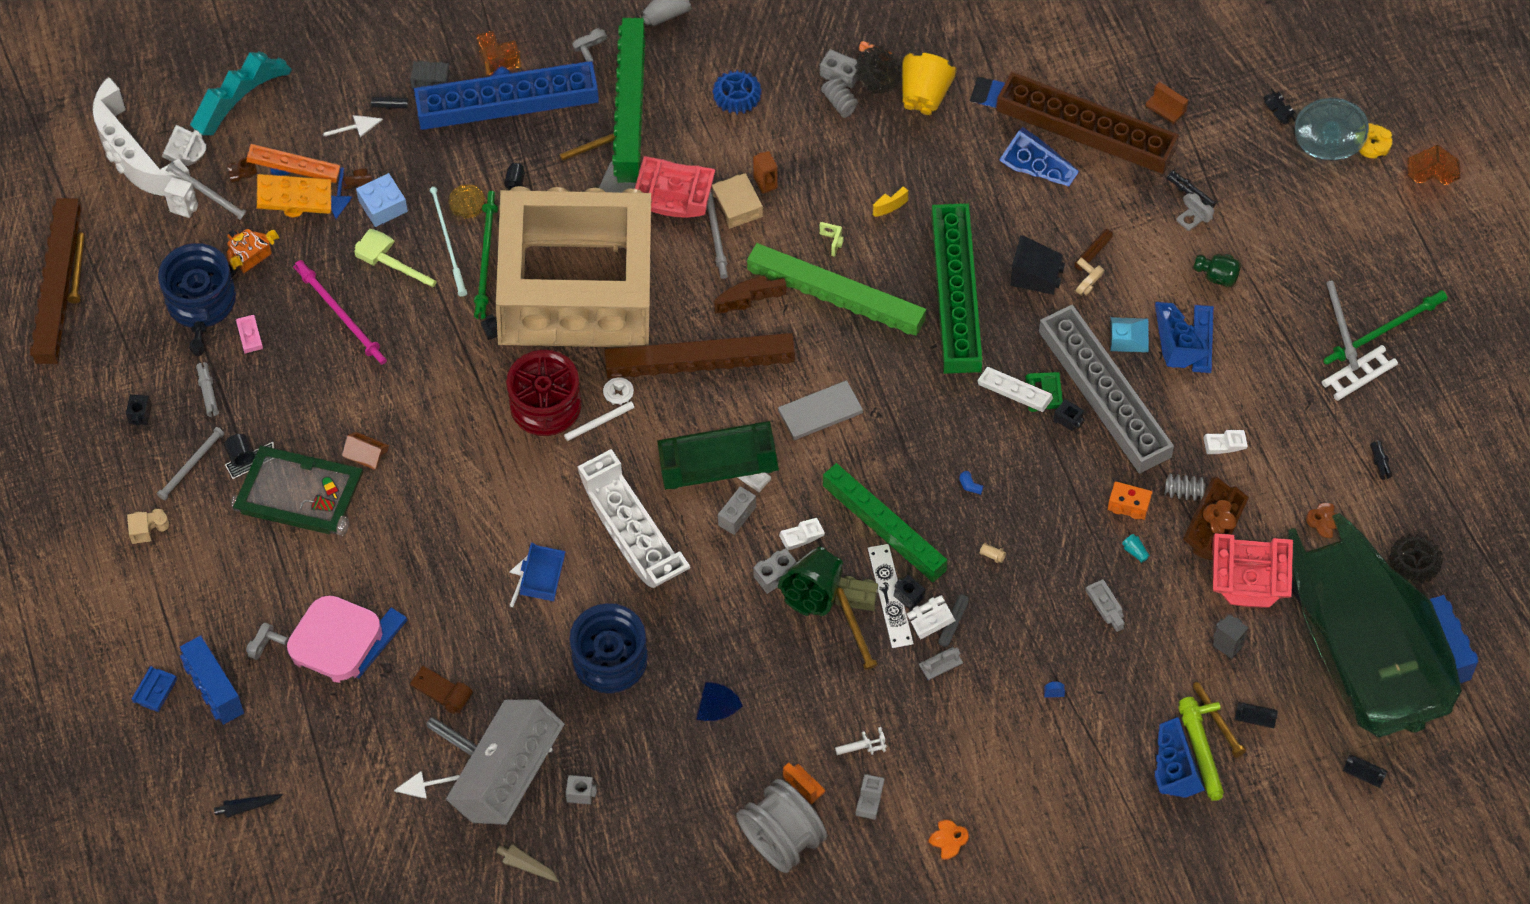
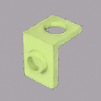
(837, 235)

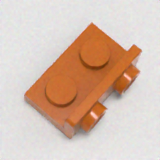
(803, 782)

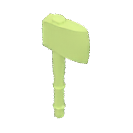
(373, 249)

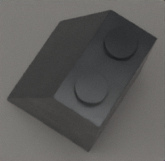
(1036, 267)

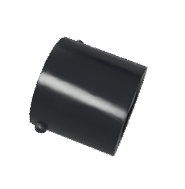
(239, 450)

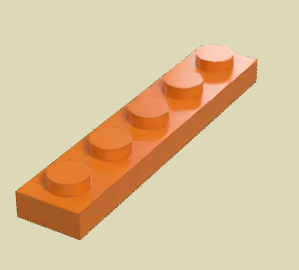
(292, 163)

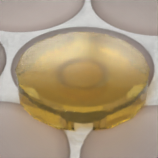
(466, 201)

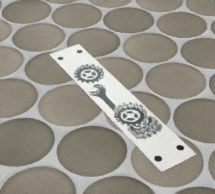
(893, 609)

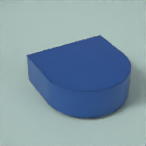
(1054, 689)

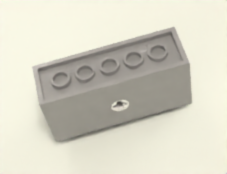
(505, 761)

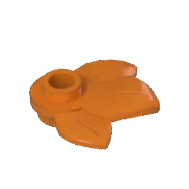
(946, 838)

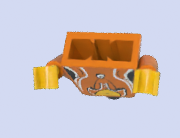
(249, 248)

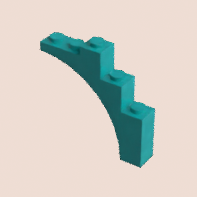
(235, 86)

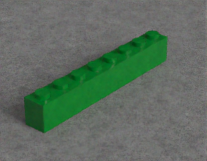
(885, 522)

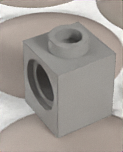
(577, 782)

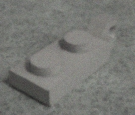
(1106, 604)

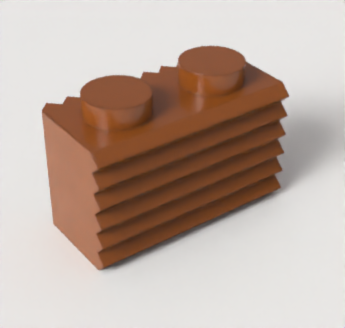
(765, 172)

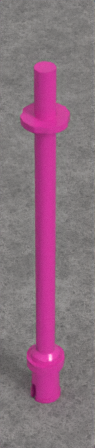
(309, 276)

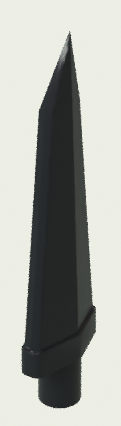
(239, 806)

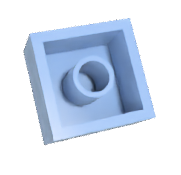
(381, 200)

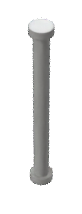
(206, 190)
(163, 494)

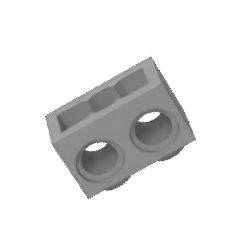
(839, 66)
(772, 566)

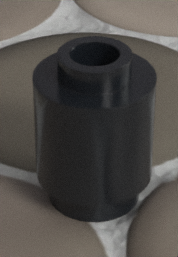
(514, 176)

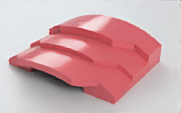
(675, 187)
(1252, 570)

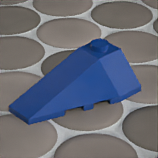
(1034, 157)
(1178, 340)

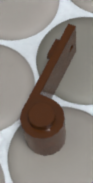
(441, 690)

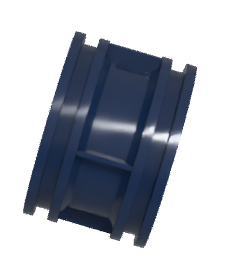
(198, 294)
(609, 648)

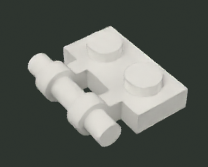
(932, 620)

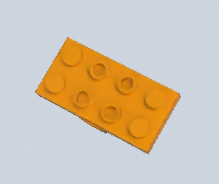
(293, 194)

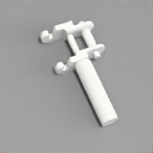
(865, 743)

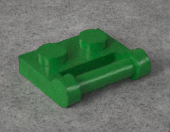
(1050, 383)

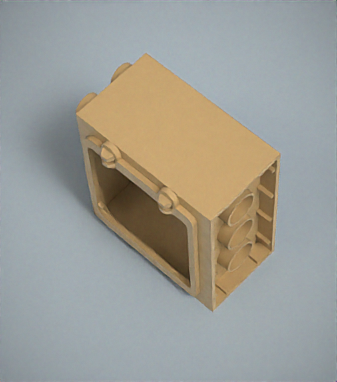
(573, 310)

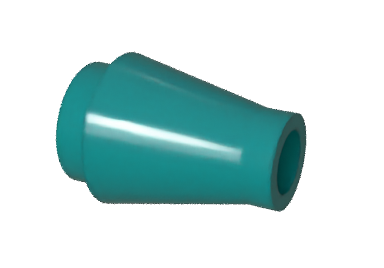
(1136, 548)

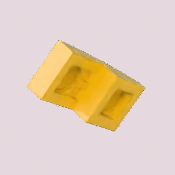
(888, 204)

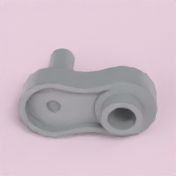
(596, 36)
(264, 634)

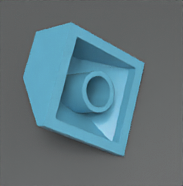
(1129, 334)

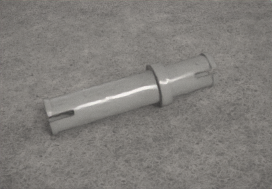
(205, 382)

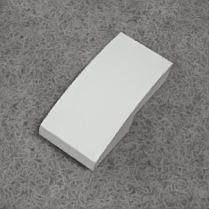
(1224, 443)
(803, 534)

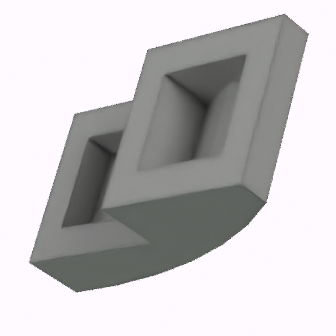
(870, 796)

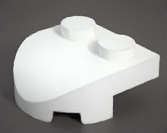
(184, 145)

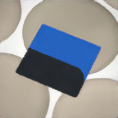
(986, 91)

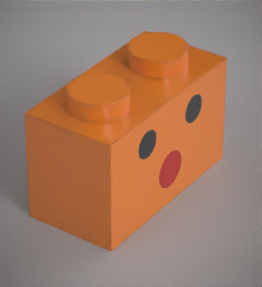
(1129, 500)

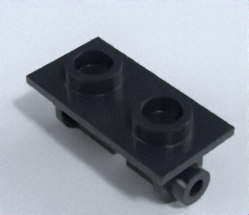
(1284, 112)
(1256, 715)
(1365, 771)

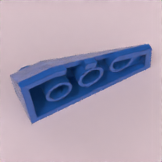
(1175, 763)

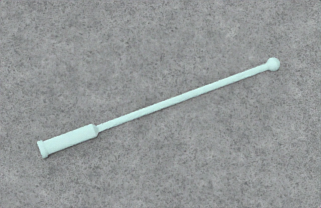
(456, 271)

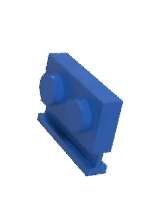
(154, 689)

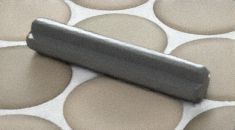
(957, 613)
(451, 735)

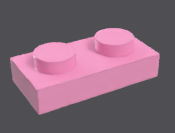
(249, 334)

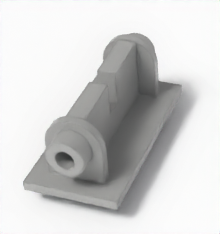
(941, 663)

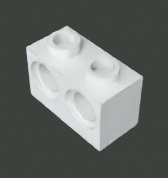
(181, 197)

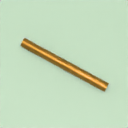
(586, 147)

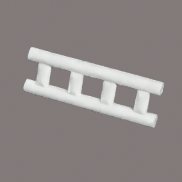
(1357, 383)

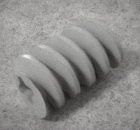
(840, 97)
(1184, 487)

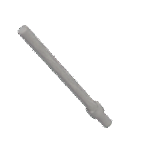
(720, 259)
(1350, 351)

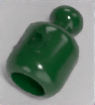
(1220, 269)

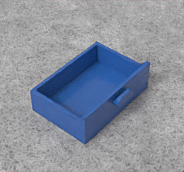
(541, 572)

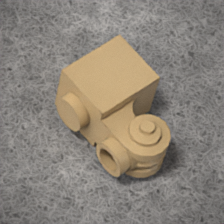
(142, 523)

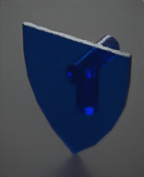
(717, 702)

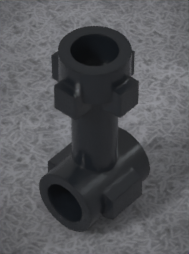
(196, 345)

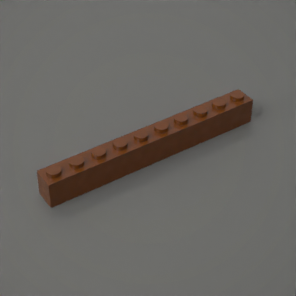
(56, 281)
(699, 355)

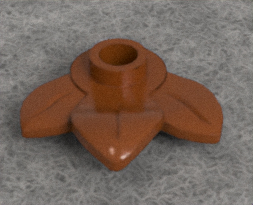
(1219, 516)
(1325, 522)

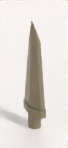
(521, 860)

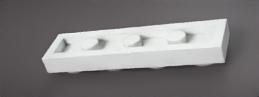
(1015, 389)

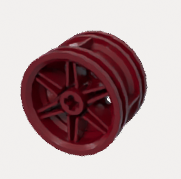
(540, 381)

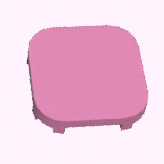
(334, 637)

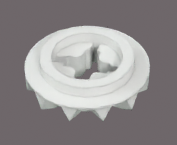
(619, 384)

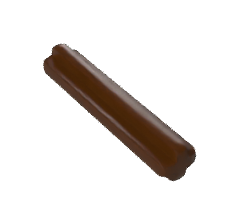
(1095, 247)

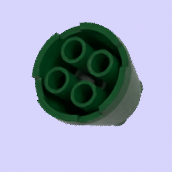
(812, 582)

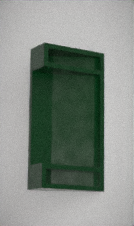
(717, 455)

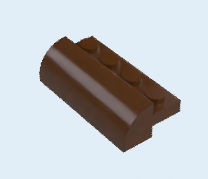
(1199, 531)

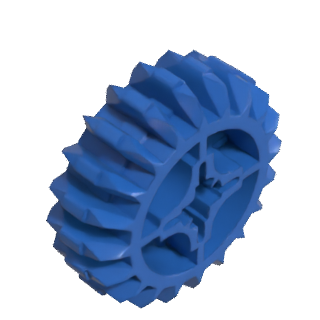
(738, 97)

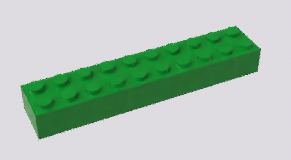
(629, 100)
(956, 288)

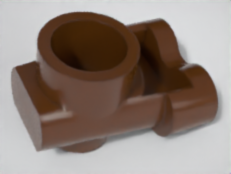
(241, 170)
(359, 178)

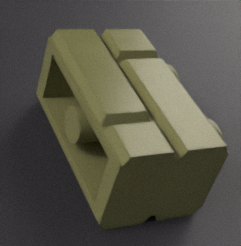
(859, 593)

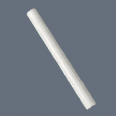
(598, 421)

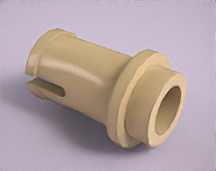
(993, 553)

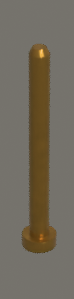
(74, 297)
(869, 663)
(1238, 750)

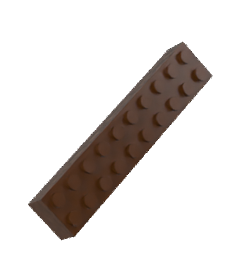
(1087, 122)

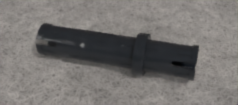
(1174, 177)

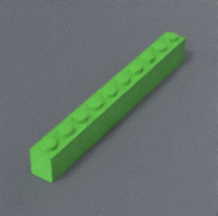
(837, 289)

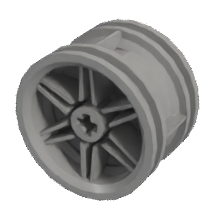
(781, 825)

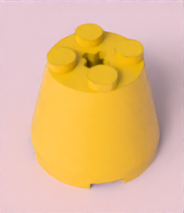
(925, 81)

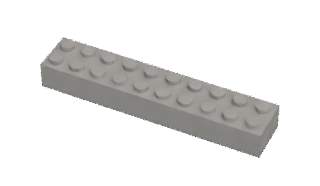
(1106, 389)

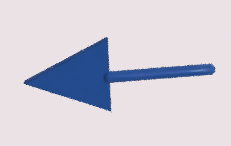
(339, 202)

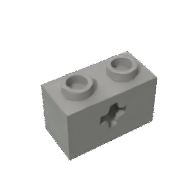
(737, 510)

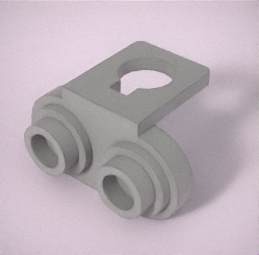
(1196, 208)

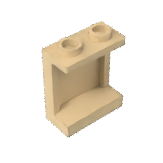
(738, 200)

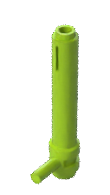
(1193, 721)

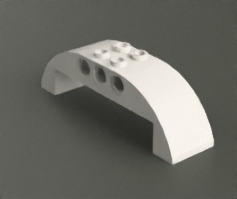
(123, 148)
(629, 521)

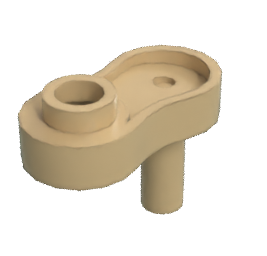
(1095, 273)

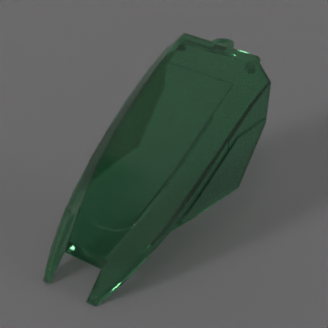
(1368, 624)

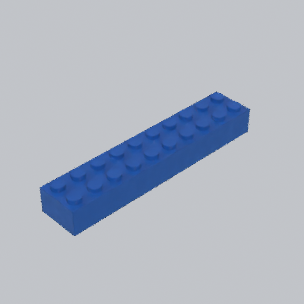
(506, 95)

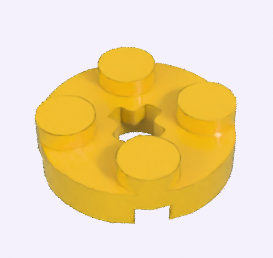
(1379, 148)

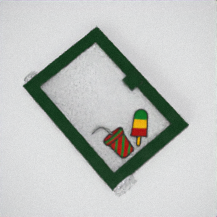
(298, 491)

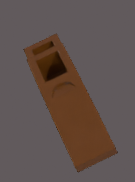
(741, 295)

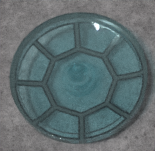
(1331, 129)

